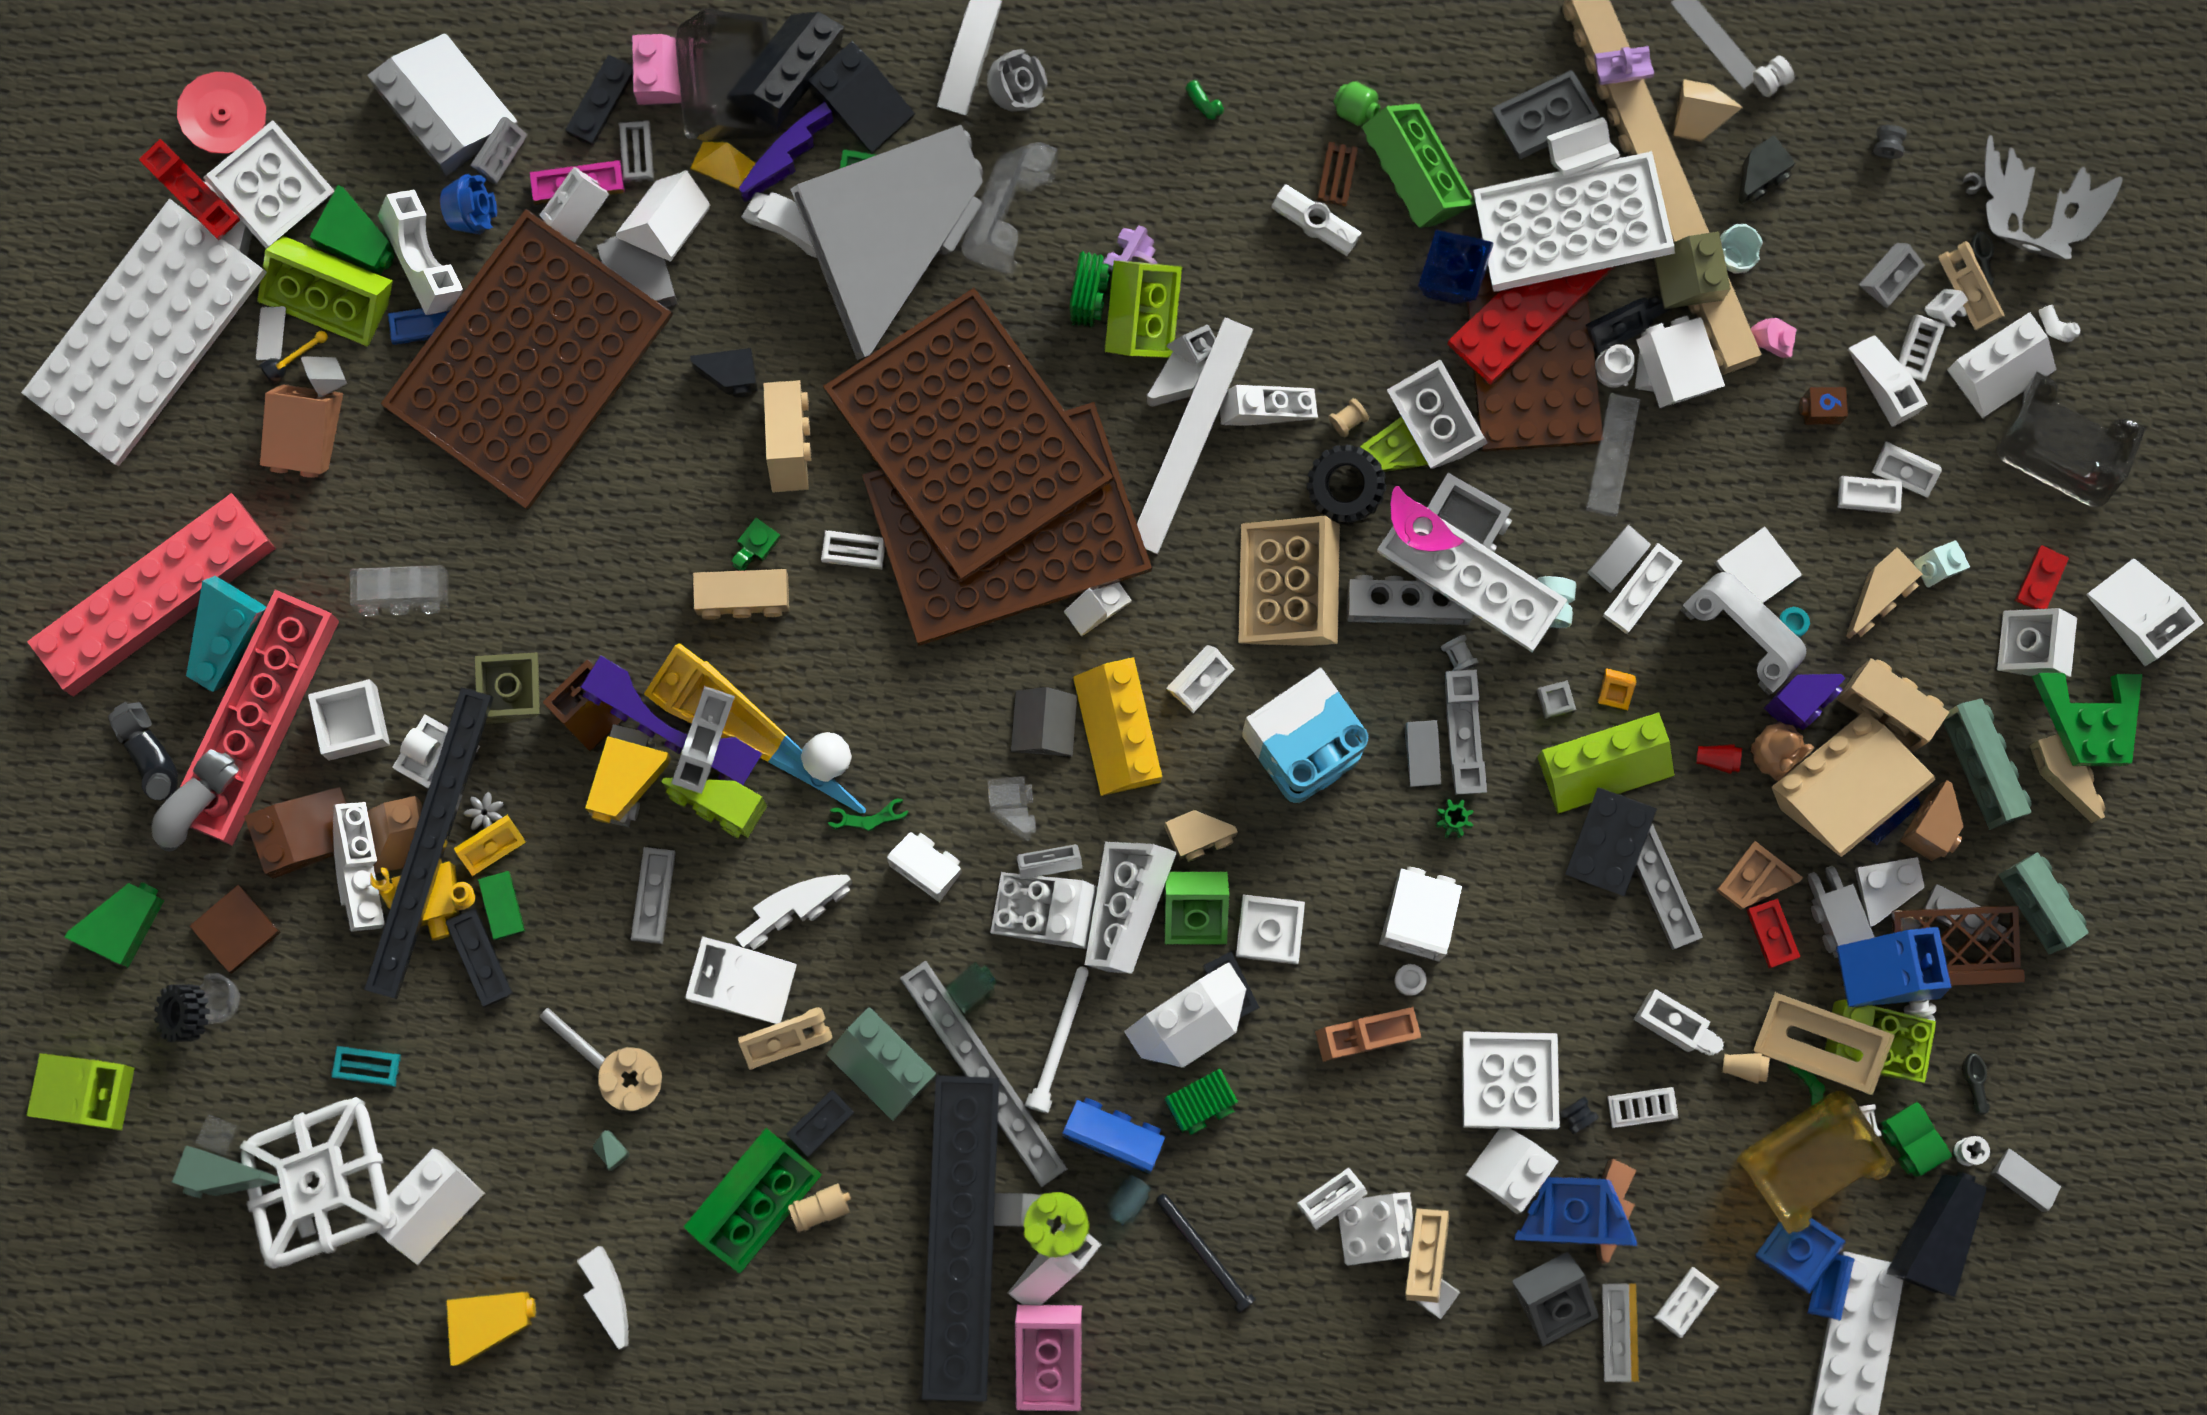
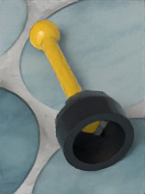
(275, 369)

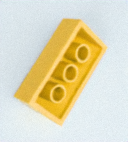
(1117, 727)

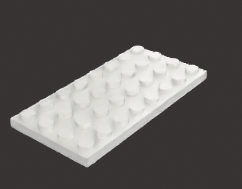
(144, 332)

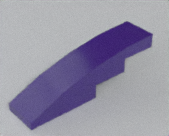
(778, 159)

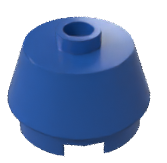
(468, 205)

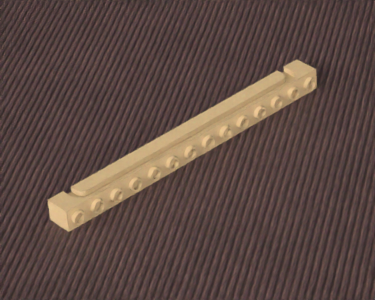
(1642, 132)

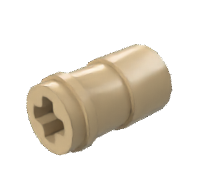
(821, 1207)

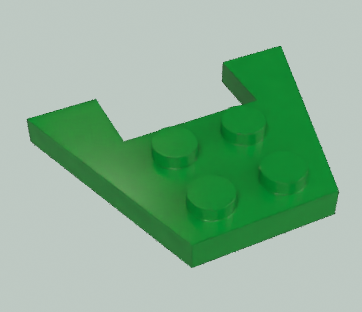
(2094, 731)

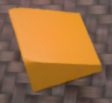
(1617, 689)

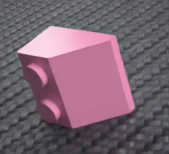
(655, 69)

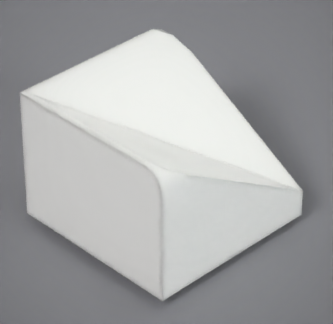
(1447, 1297)

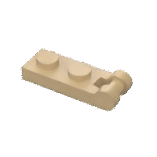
(1981, 304)
(784, 1038)

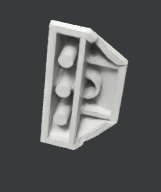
(1191, 1020)

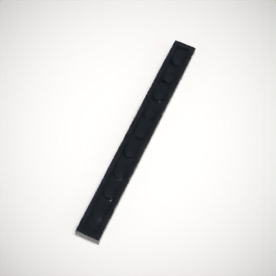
(429, 843)

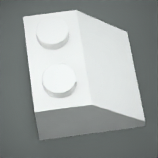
(2037, 642)
(924, 865)
(1512, 1169)

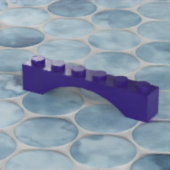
(613, 686)

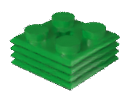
(1086, 296)

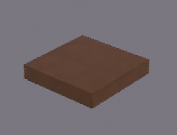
(234, 929)

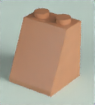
(299, 430)

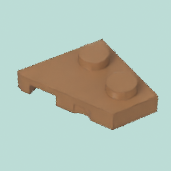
(1756, 877)

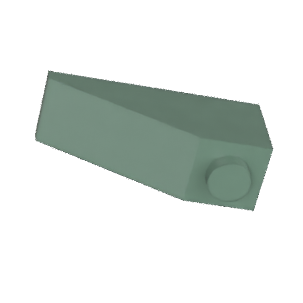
(216, 1175)

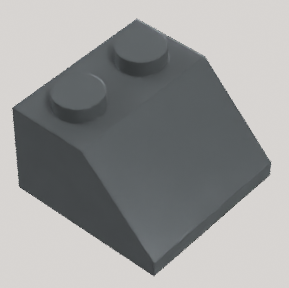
(1555, 1298)

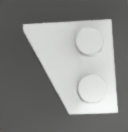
(1888, 886)

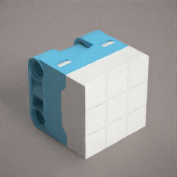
(1306, 737)

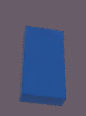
(413, 325)
(1831, 1290)

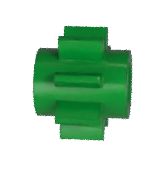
(1463, 817)

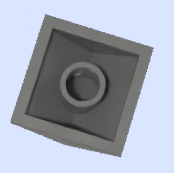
(1044, 722)

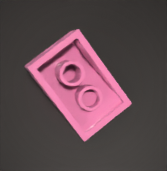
(1048, 1357)

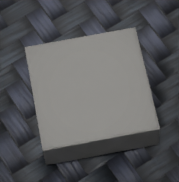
(1556, 699)

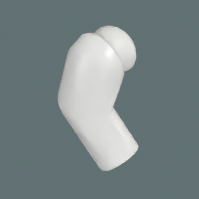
(2055, 328)

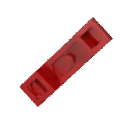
(189, 189)

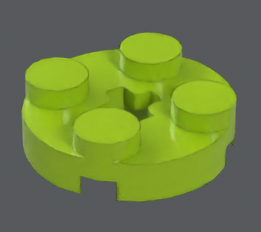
(1063, 1242)

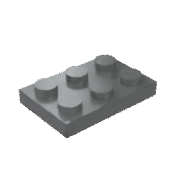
(1543, 112)

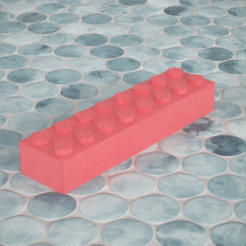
(149, 595)
(261, 706)

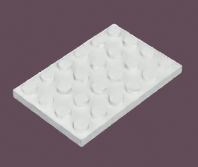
(1574, 222)

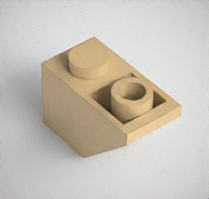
(1197, 832)

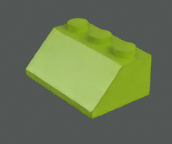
(1142, 309)

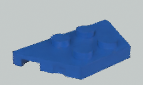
(1577, 1213)

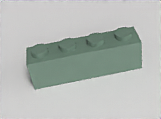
(1986, 763)

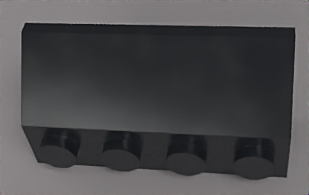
(785, 65)

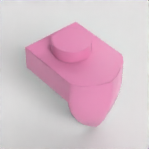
(1775, 336)

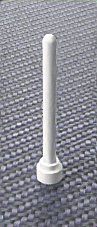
(1040, 1097)

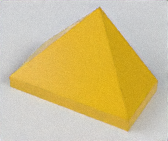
(722, 163)

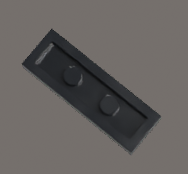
(600, 100)
(479, 958)

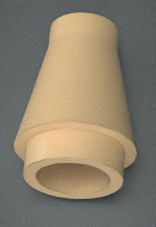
(1747, 1066)

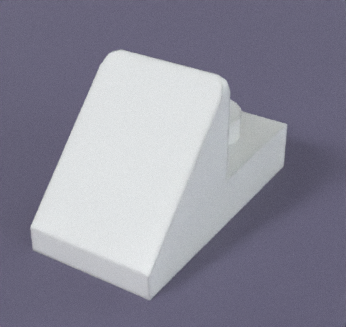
(1096, 607)

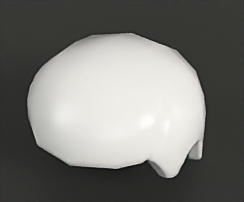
(826, 756)

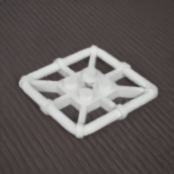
(332, 1191)

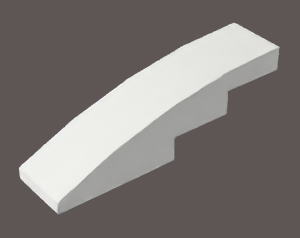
(969, 55)

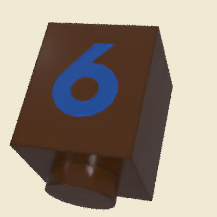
(1824, 405)

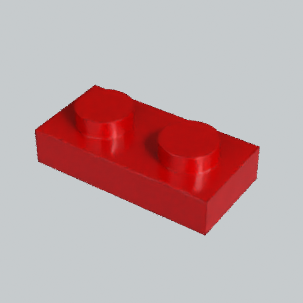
(2041, 578)
(1773, 933)

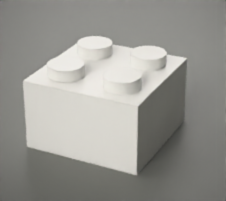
(348, 720)

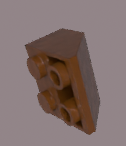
(579, 715)

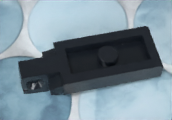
(1624, 322)

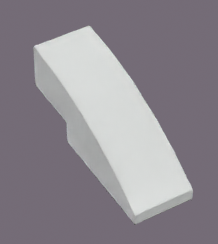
(607, 1295)

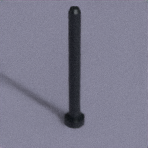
(1205, 1253)

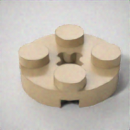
(611, 1082)

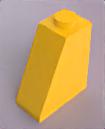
(623, 777)
(484, 1322)

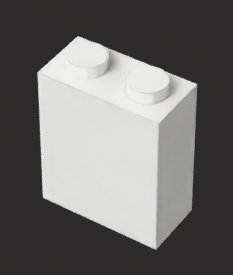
(1680, 361)

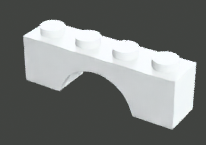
(406, 229)

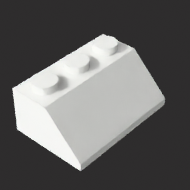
(2003, 365)
(1437, 415)
(428, 1205)

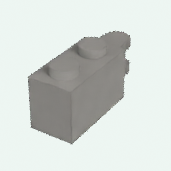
(1838, 912)

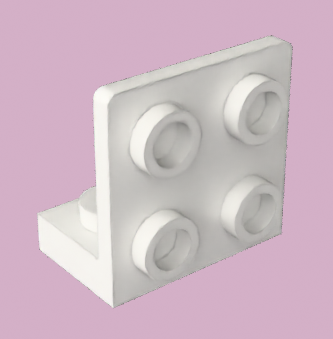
(1377, 1228)

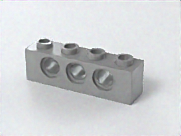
(1362, 608)

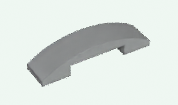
(1464, 732)

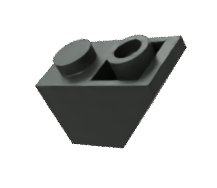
(1763, 167)

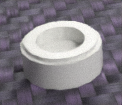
(1410, 979)

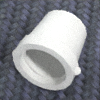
(1615, 366)

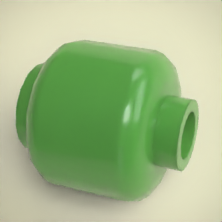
(1356, 103)

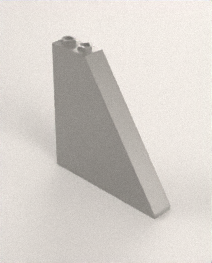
(884, 224)

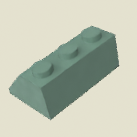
(2044, 903)
(881, 1064)

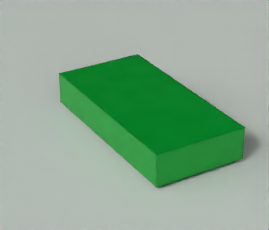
(501, 905)

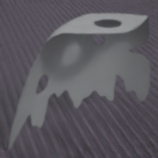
(2012, 196)

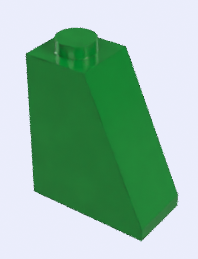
(351, 234)
(119, 923)

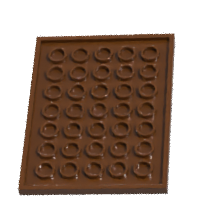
(527, 359)
(968, 434)
(1078, 551)

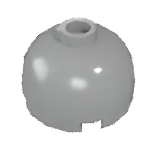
(1016, 81)

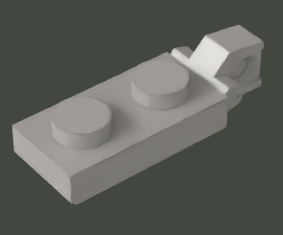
(1944, 898)

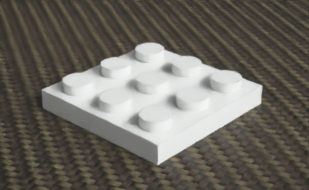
(269, 184)
(1510, 1080)

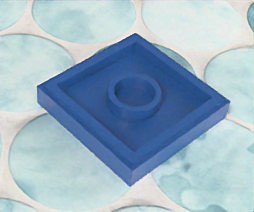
(1801, 1255)

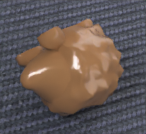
(1779, 750)

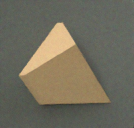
(1701, 110)

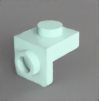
(1941, 563)

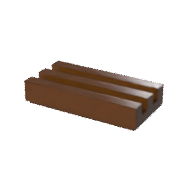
(1342, 150)

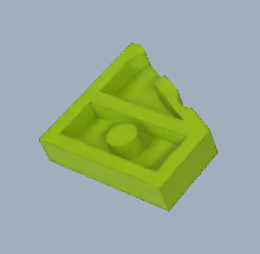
(1395, 448)

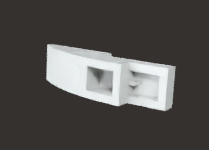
(354, 862)
(803, 898)

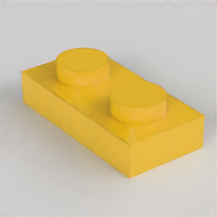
(489, 845)

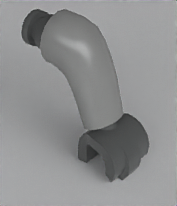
(184, 805)

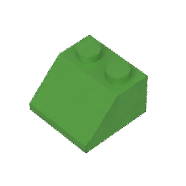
(1196, 908)

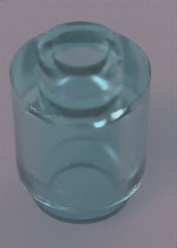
(1128, 1200)

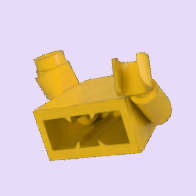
(445, 900)

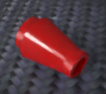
(1720, 757)

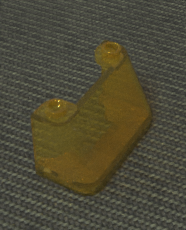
(1814, 1159)

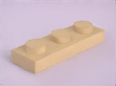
(1427, 1255)

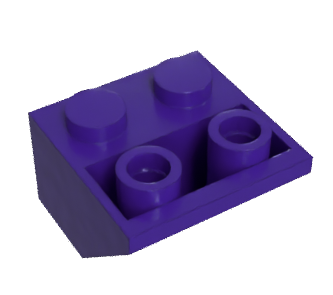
(1800, 698)

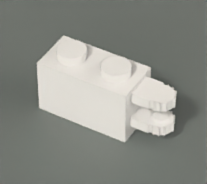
(1677, 1024)

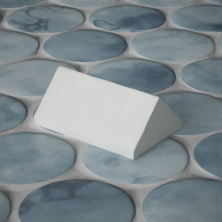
(665, 216)

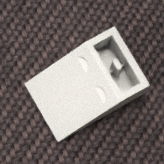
(2144, 611)
(1044, 909)
(740, 981)

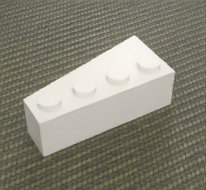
(1125, 903)

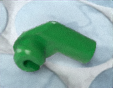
(1201, 101)

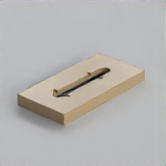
(1789, 1013)

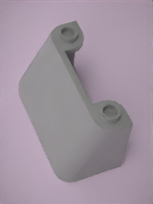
(1728, 594)

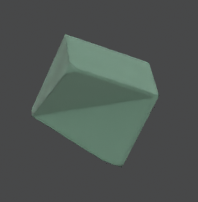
(610, 1150)

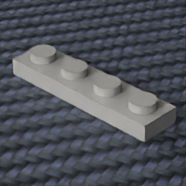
(1666, 894)

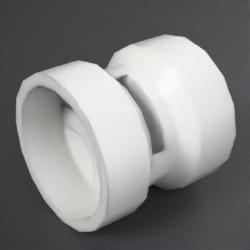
(1776, 74)

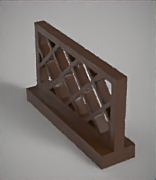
(1976, 972)

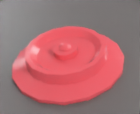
(220, 112)

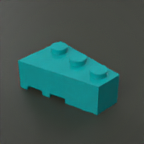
(221, 632)

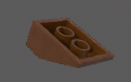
(295, 832)

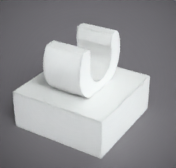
(1946, 305)

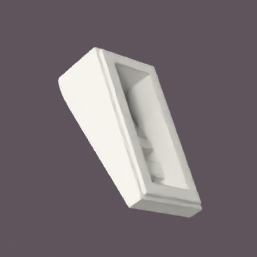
(1912, 333)
(1669, 1100)

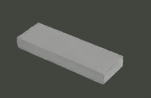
(653, 895)

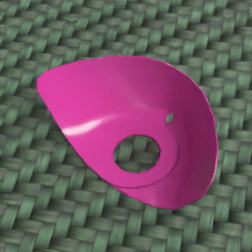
(1406, 511)

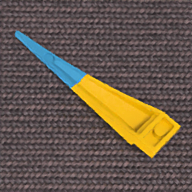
(679, 690)

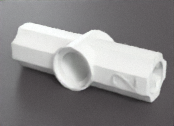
(1299, 210)

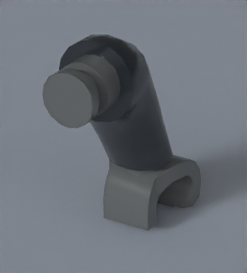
(149, 755)

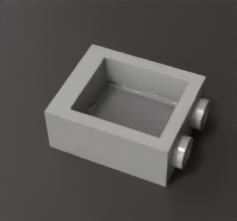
(1471, 511)

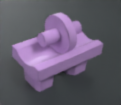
(1623, 65)
(1136, 245)

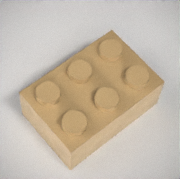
(1894, 703)

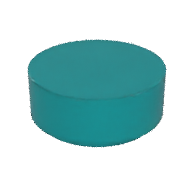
(1796, 620)

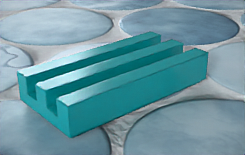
(393, 1070)

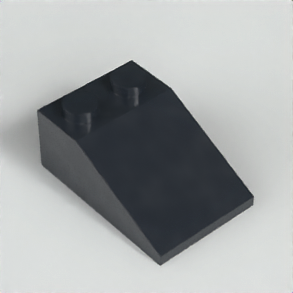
(860, 97)

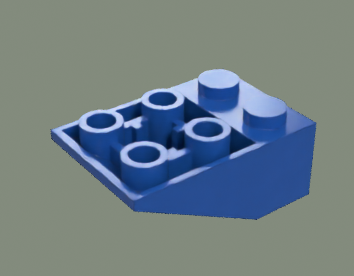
(1894, 968)

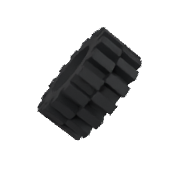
(181, 1012)

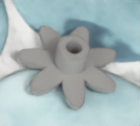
(480, 807)

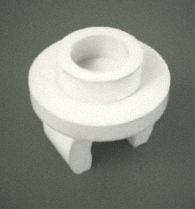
(1921, 1009)

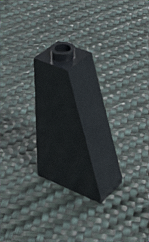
(1941, 1236)

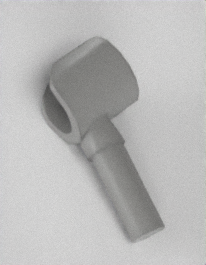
(1977, 179)

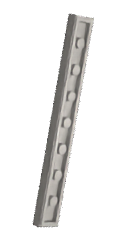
(977, 1062)

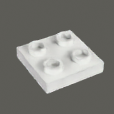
(421, 751)

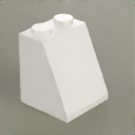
(1421, 914)

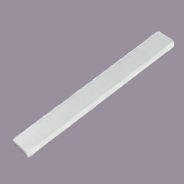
(1192, 433)

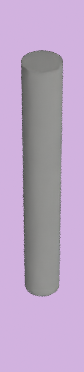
(572, 1037)

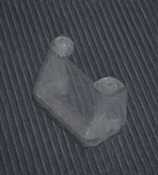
(989, 239)

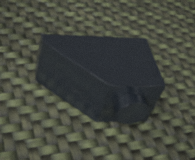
(728, 370)

